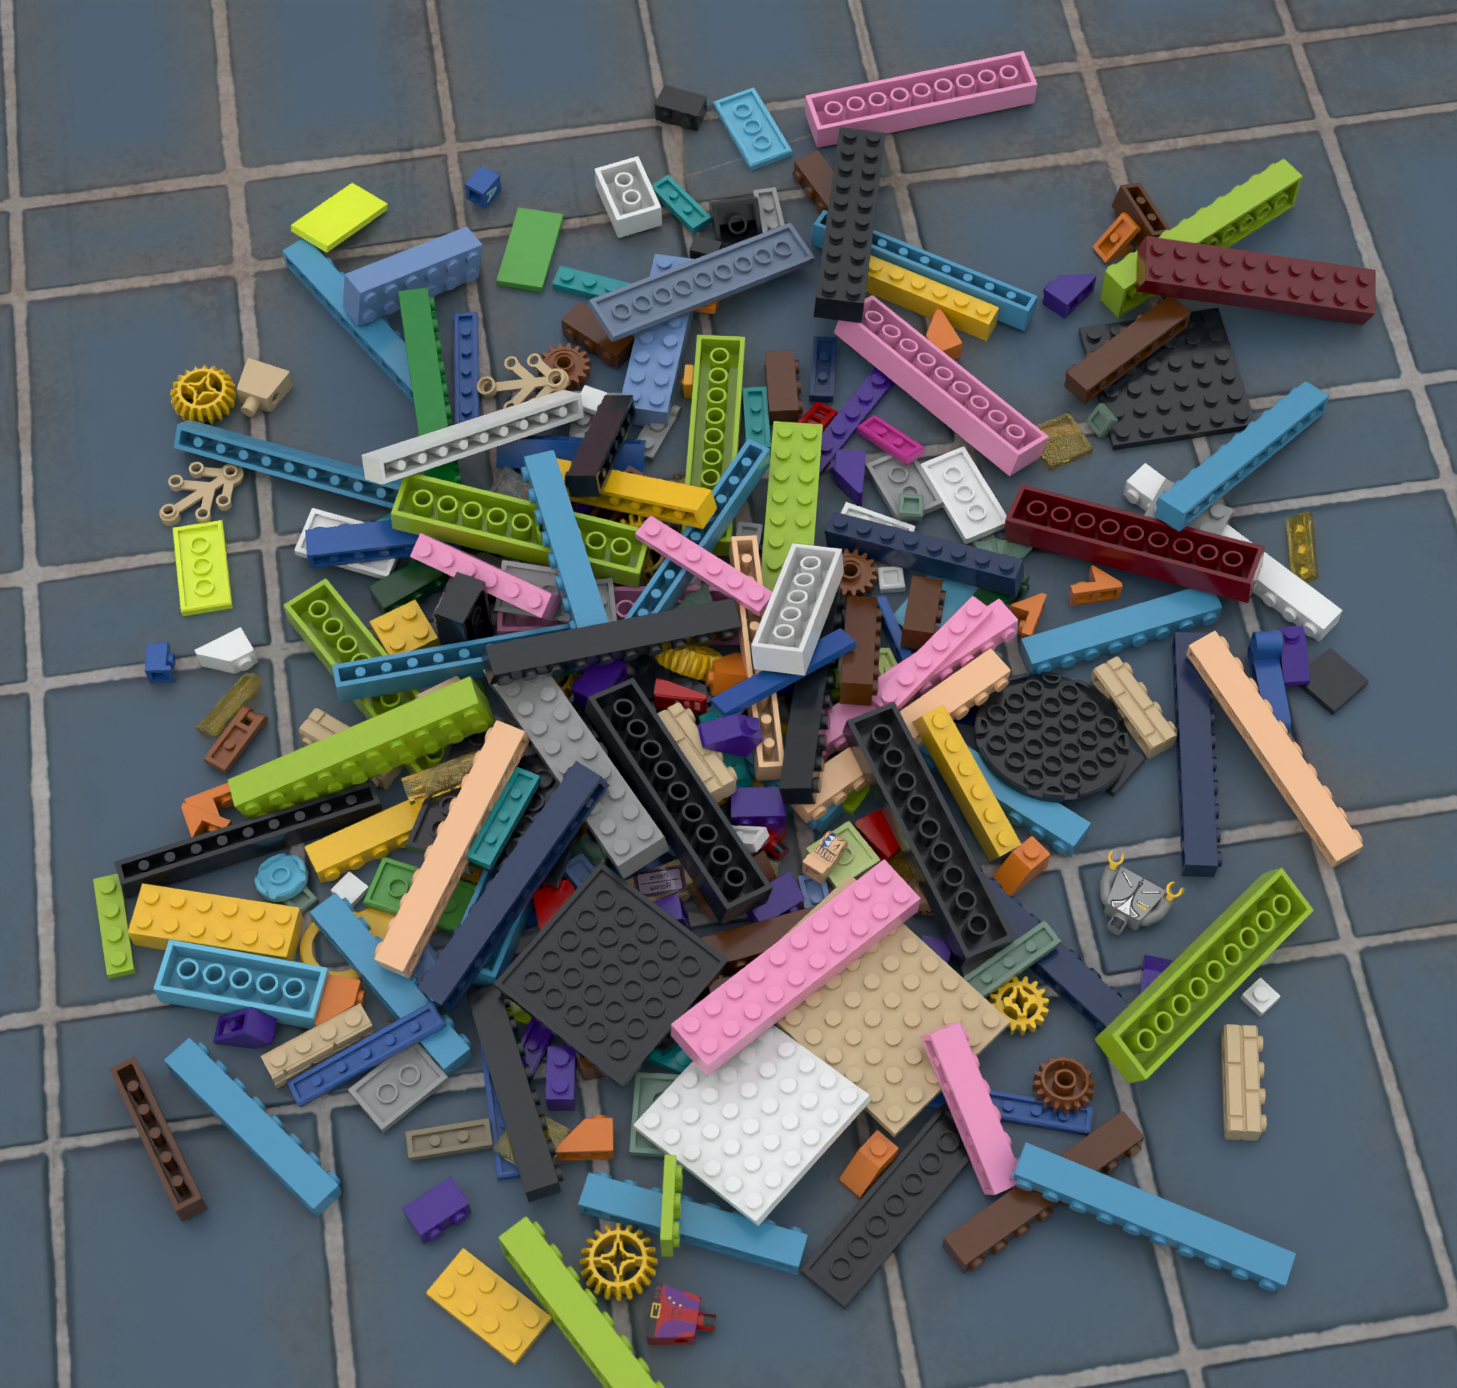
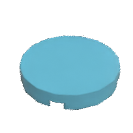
(281, 877)

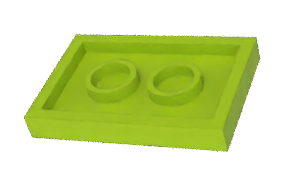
(671, 1206)

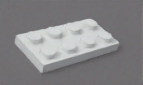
(965, 495)
(324, 519)

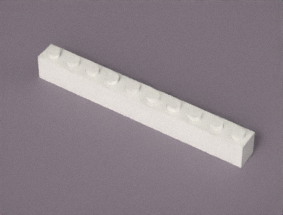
(471, 436)
(1275, 583)

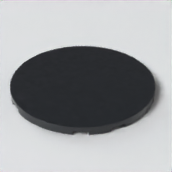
(1052, 738)

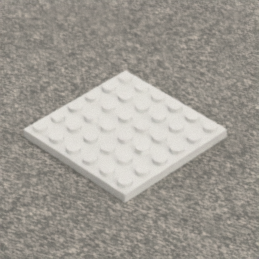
(754, 1120)

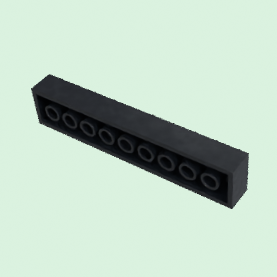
(849, 225)
(677, 801)
(927, 834)

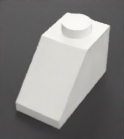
(228, 653)

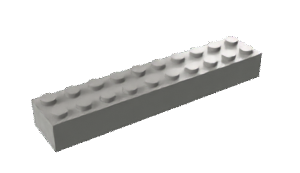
(561, 740)

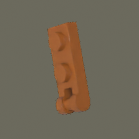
(235, 739)

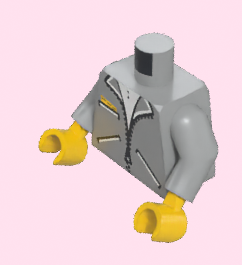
(1132, 899)

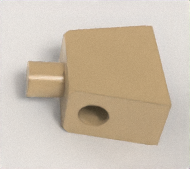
(262, 387)

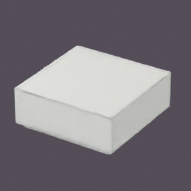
(591, 399)
(890, 579)
(350, 888)

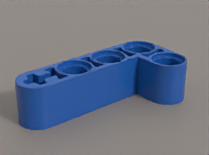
(1266, 671)

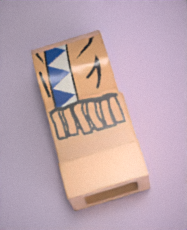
(824, 857)

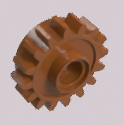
(571, 361)
(862, 571)
(1068, 1072)

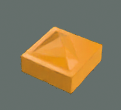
(687, 381)

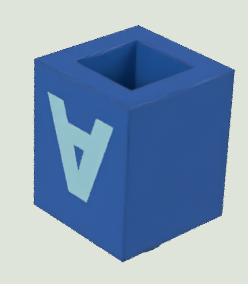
(483, 187)

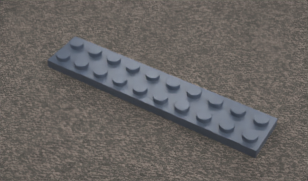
(700, 282)

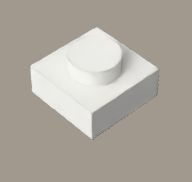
(1260, 997)

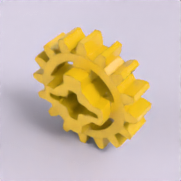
(1028, 998)

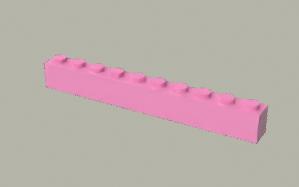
(998, 628)

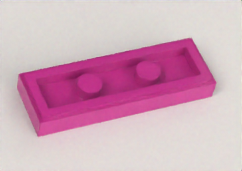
(890, 440)

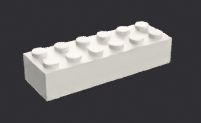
(797, 609)

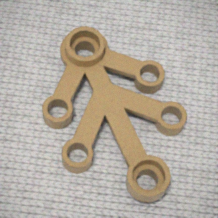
(527, 383)
(203, 491)

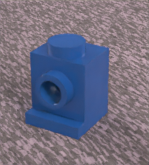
(159, 663)

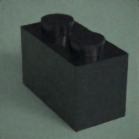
(680, 108)

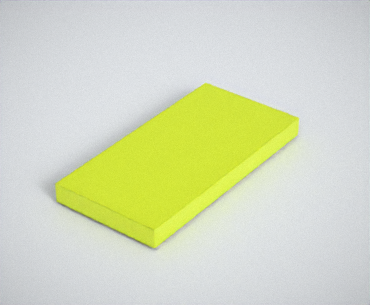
(339, 217)
(202, 568)

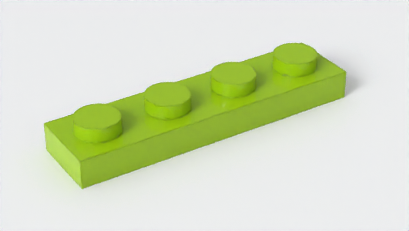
(114, 926)

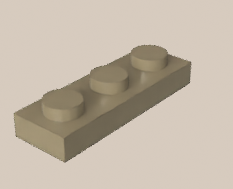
(449, 1139)

